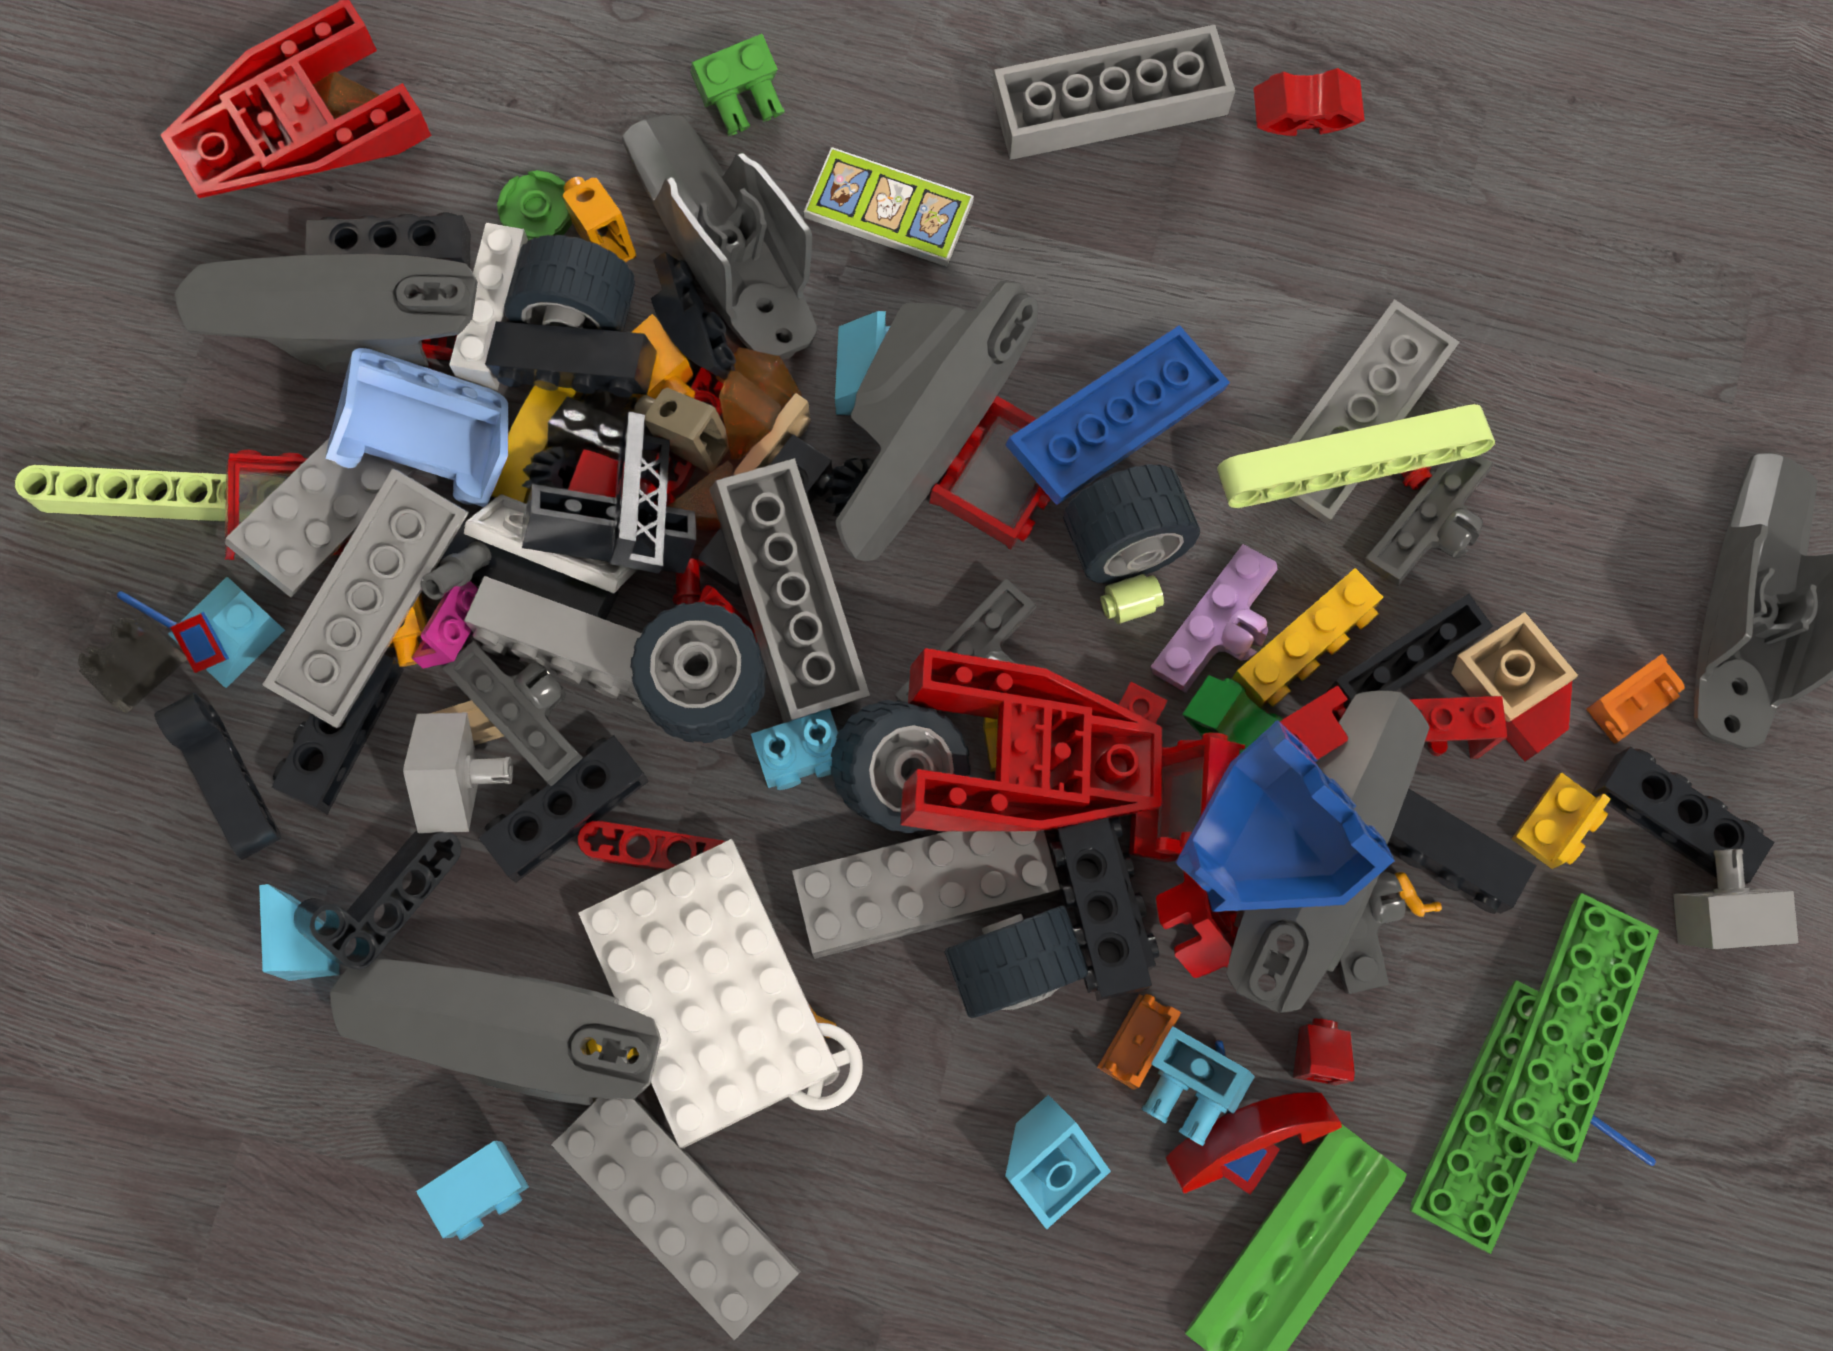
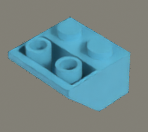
(856, 350)

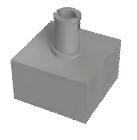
(445, 772)
(1735, 913)

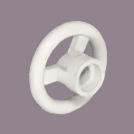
(851, 1055)

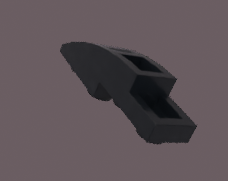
(686, 321)

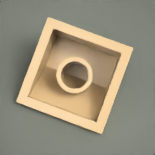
(1513, 664)

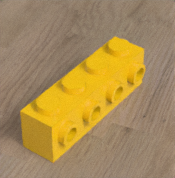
(1307, 638)

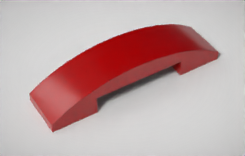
(1248, 1131)

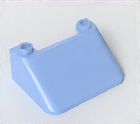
(421, 422)

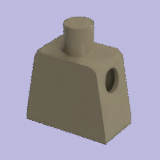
(689, 424)

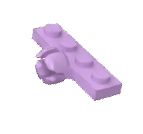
(1219, 621)

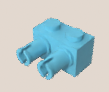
(796, 749)
(1192, 1065)
(473, 1190)

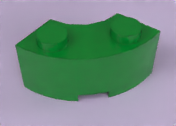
(1227, 710)

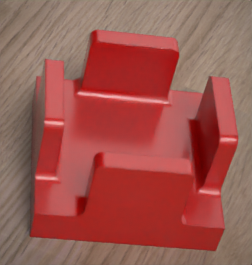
(1319, 724)
(1190, 904)

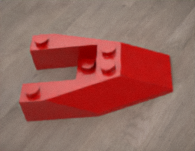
(270, 123)
(1058, 752)

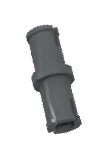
(455, 570)

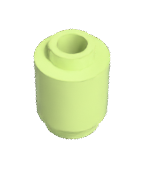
(1132, 598)

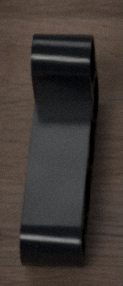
(220, 772)
(438, 855)

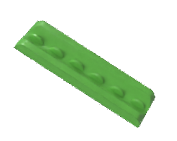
(1575, 1027)
(1477, 1162)
(1299, 1248)

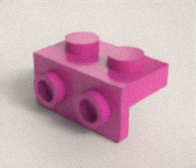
(446, 628)

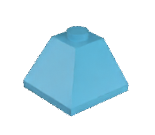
(240, 627)
(284, 949)
(1052, 1162)

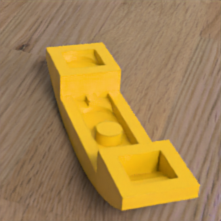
(529, 437)

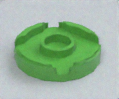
(534, 205)

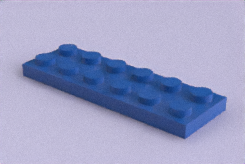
(1116, 414)

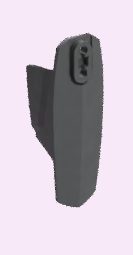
(732, 231)
(331, 304)
(924, 402)
(1766, 608)
(1375, 773)
(499, 1029)

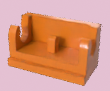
(1637, 699)
(1138, 1041)

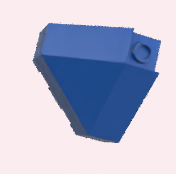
(1281, 833)

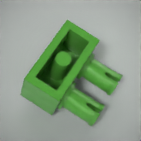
(733, 71)

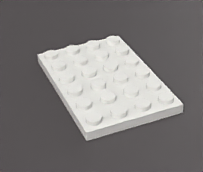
(719, 986)

